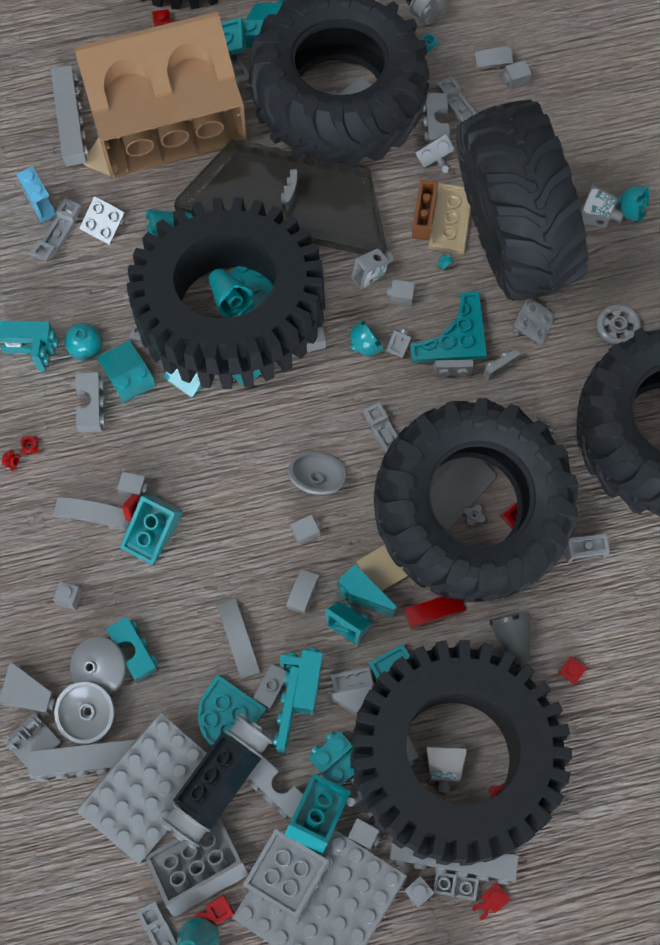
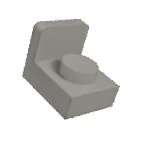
(399, 342)

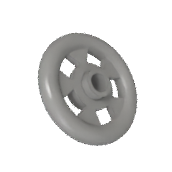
(616, 310)

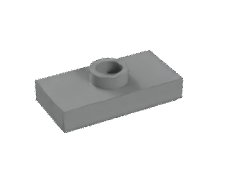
(352, 679)
(270, 686)

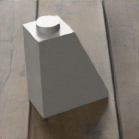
(25, 693)

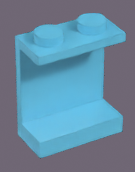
(36, 194)

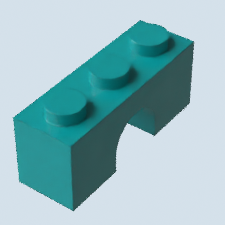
(125, 633)

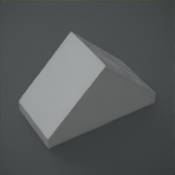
(351, 699)

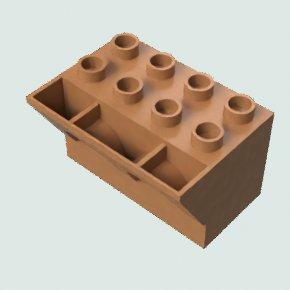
(162, 93)

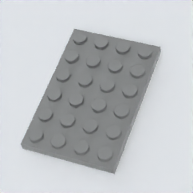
(142, 788)

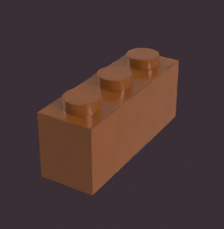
(424, 210)

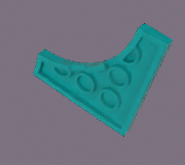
(461, 340)

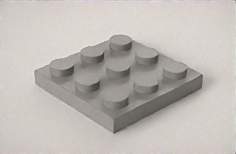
(286, 873)

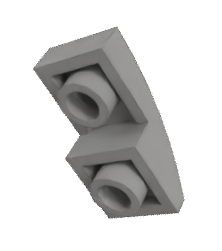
(494, 57)
(290, 190)
(302, 591)
(456, 886)

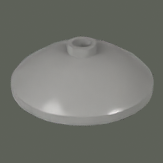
(317, 473)
(107, 663)
(72, 716)

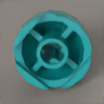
(634, 201)
(364, 340)
(83, 341)

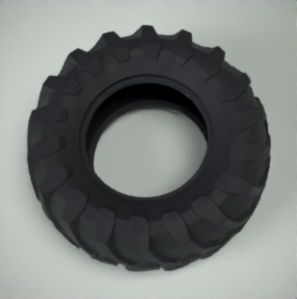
(333, 124)
(522, 199)
(607, 425)
(532, 464)

